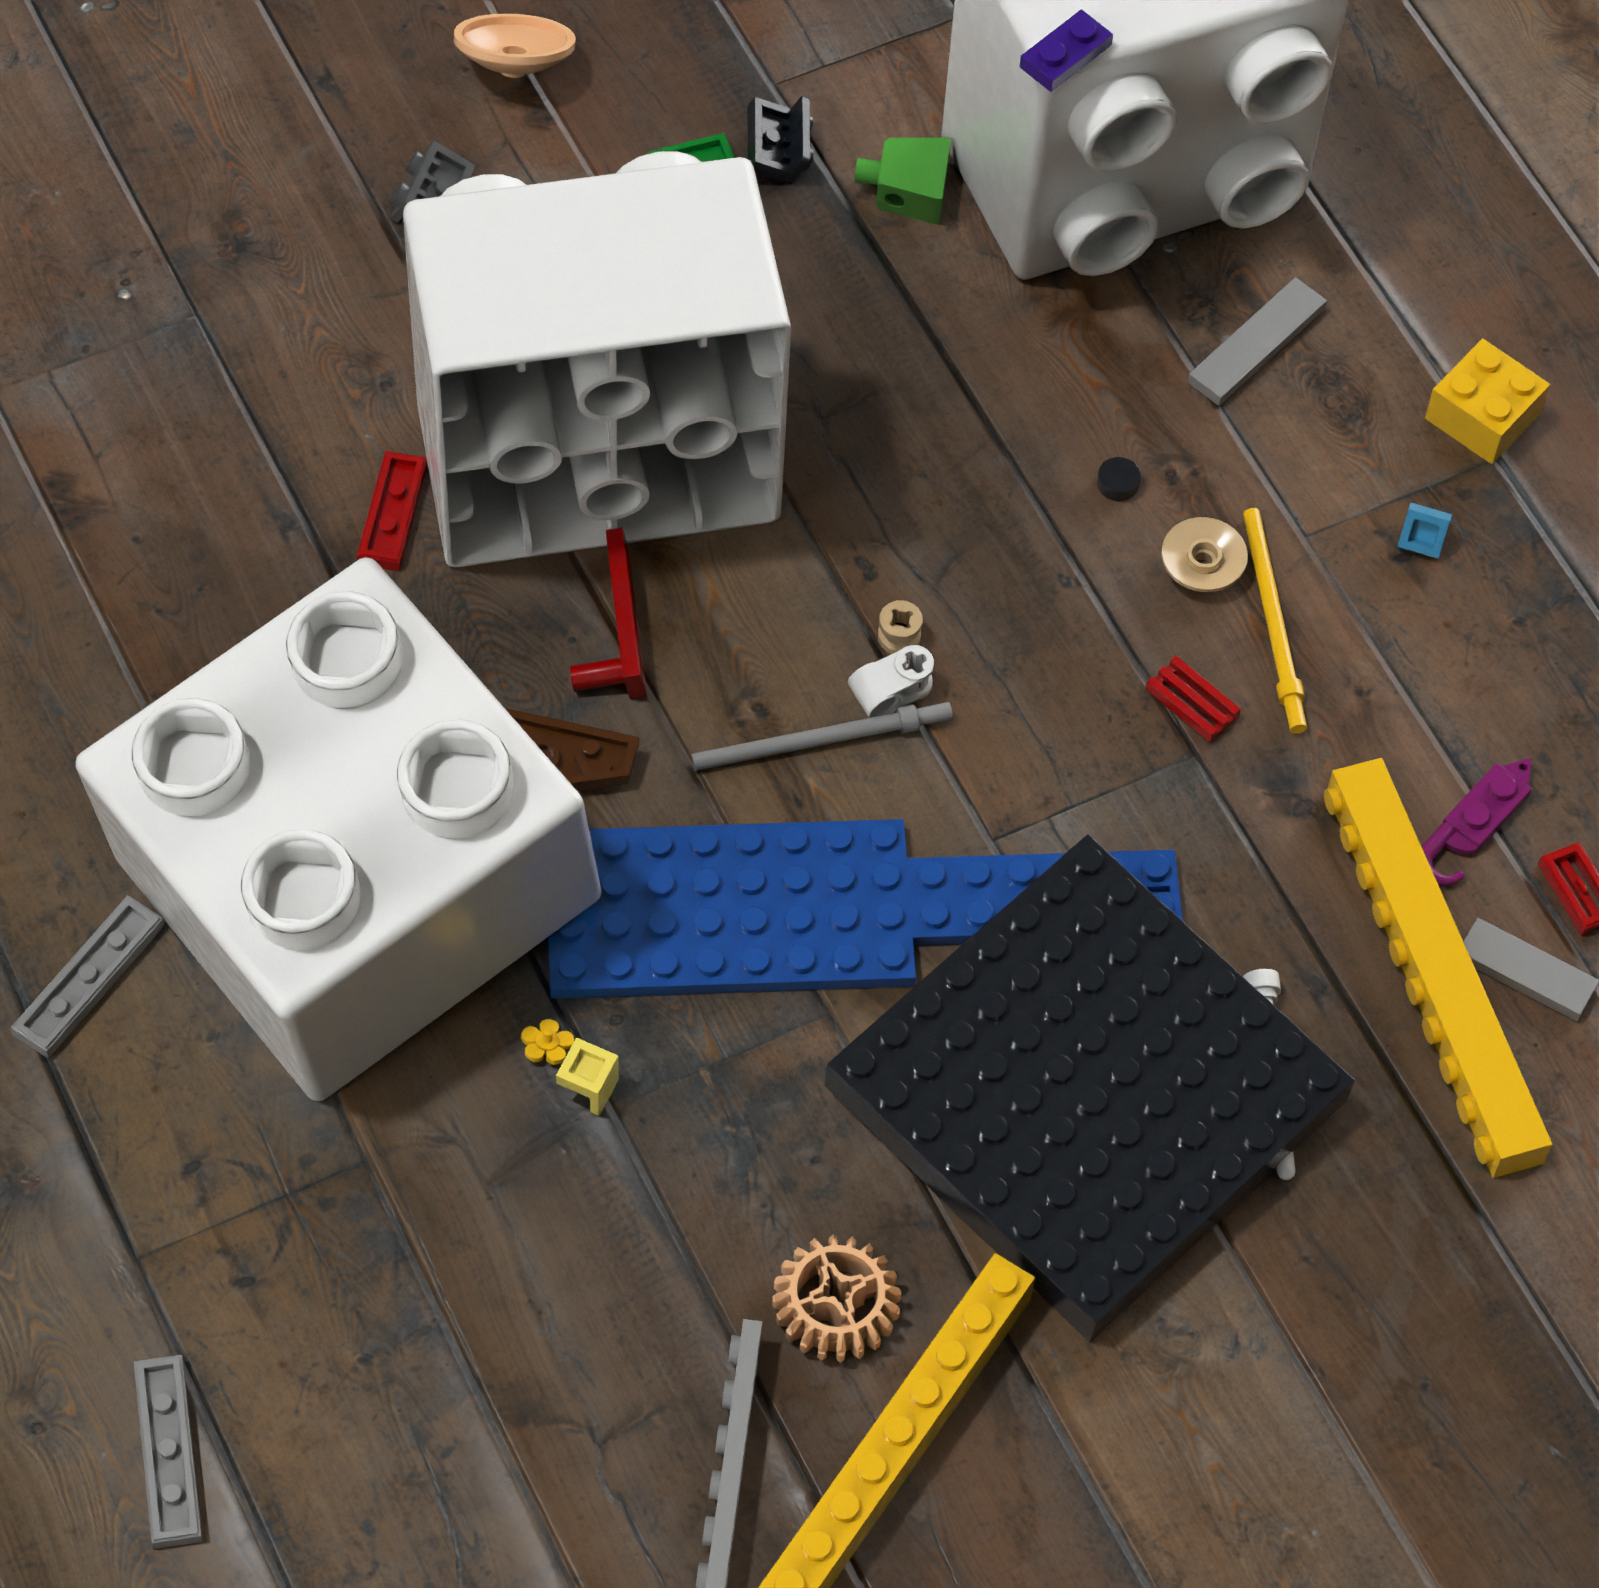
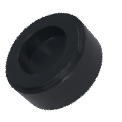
(1118, 478)

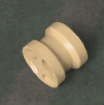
(896, 637)

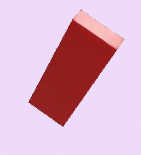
(392, 509)

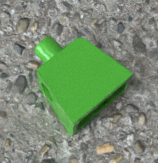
(909, 176)

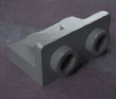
(430, 176)

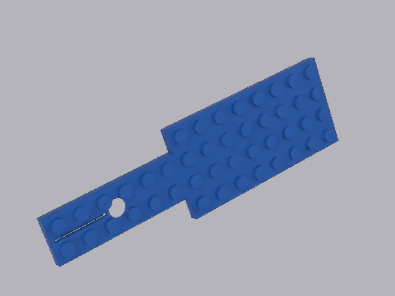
(786, 907)

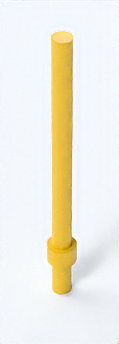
(1289, 687)

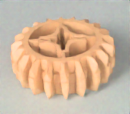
(869, 1281)

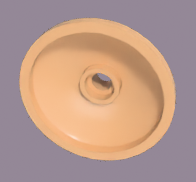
(514, 43)

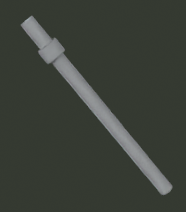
(905, 719)

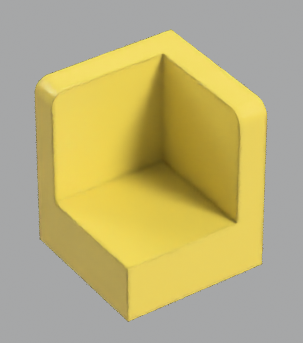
(590, 1073)

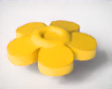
(546, 1042)

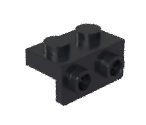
(779, 138)

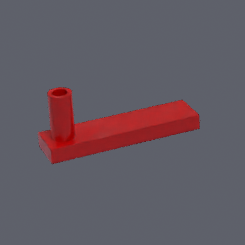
(629, 666)

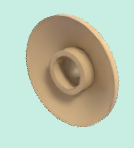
(1209, 541)

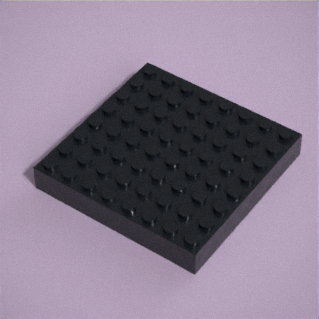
(1088, 1085)

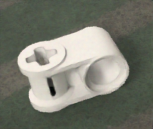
(892, 681)

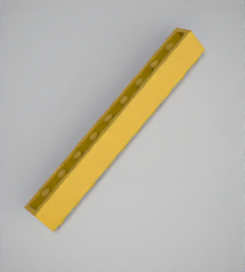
(1437, 969)
(904, 1429)

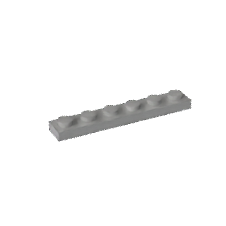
(732, 1443)

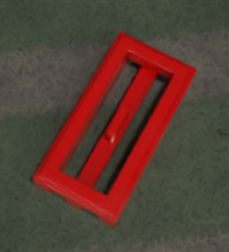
(1198, 694)
(1563, 891)

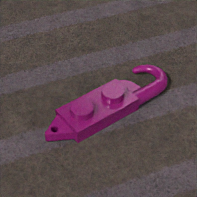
(1480, 815)

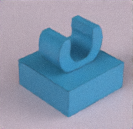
(1424, 530)

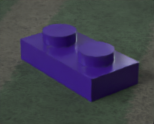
(1066, 50)

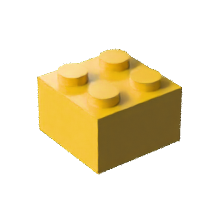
(1487, 401)

